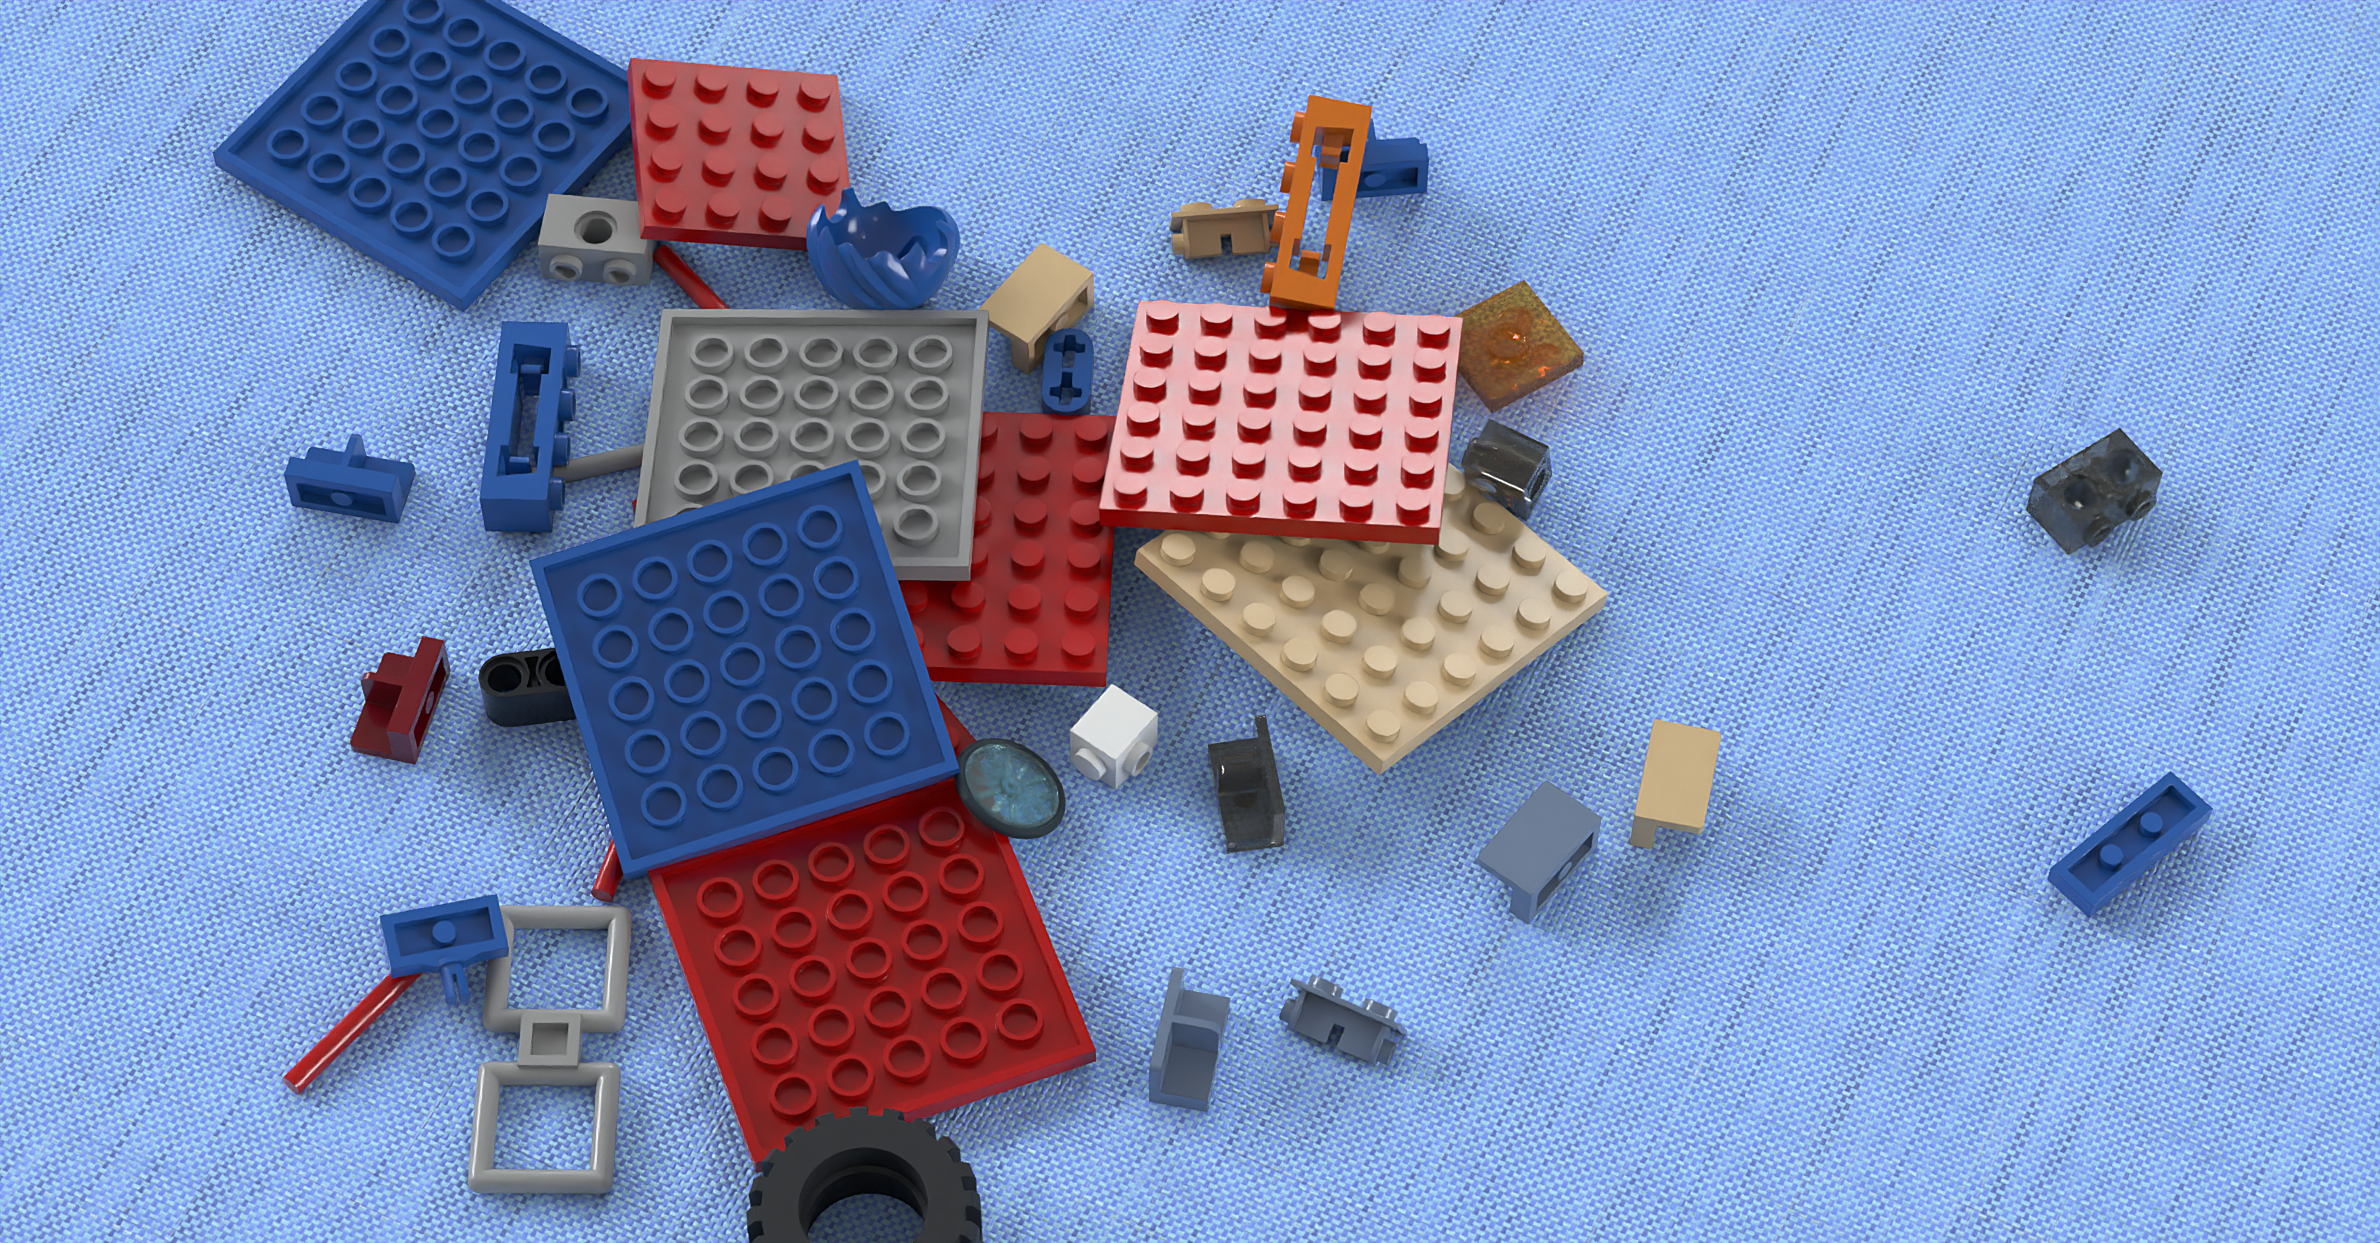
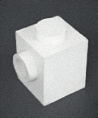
(1114, 738)

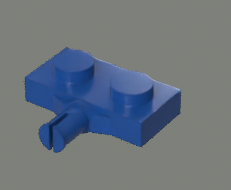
(445, 941)

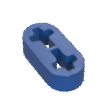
(1057, 377)

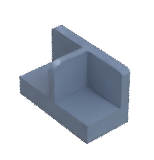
(1541, 848)
(1187, 1046)

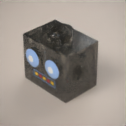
(1508, 468)

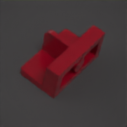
(401, 702)

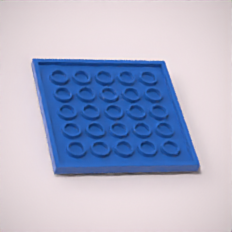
(435, 136)
(743, 669)

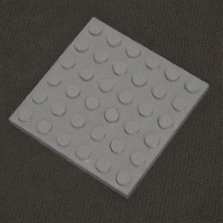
(801, 390)

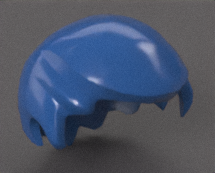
(881, 255)

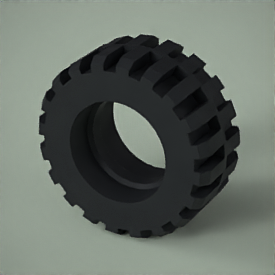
(865, 1157)

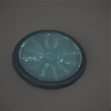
(1010, 788)

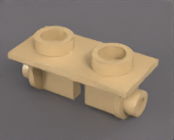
(1203, 228)

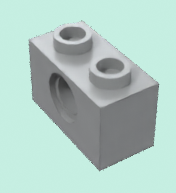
(594, 241)

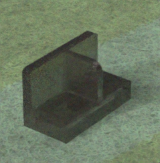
(1248, 791)

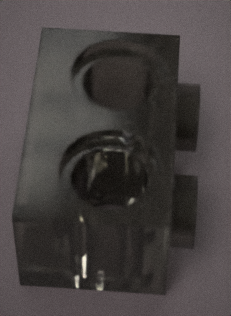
(2090, 485)

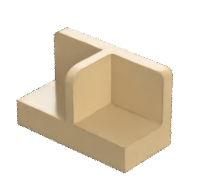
(1037, 300)
(1675, 781)

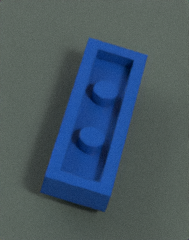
(2129, 844)

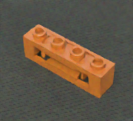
(1332, 125)

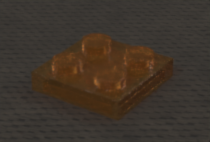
(1513, 347)

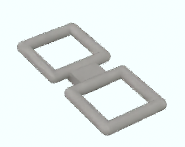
(552, 1054)

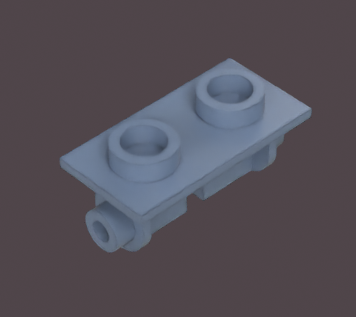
(1365, 1027)

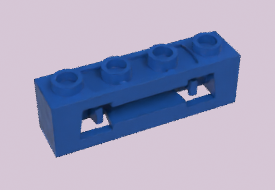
(509, 492)

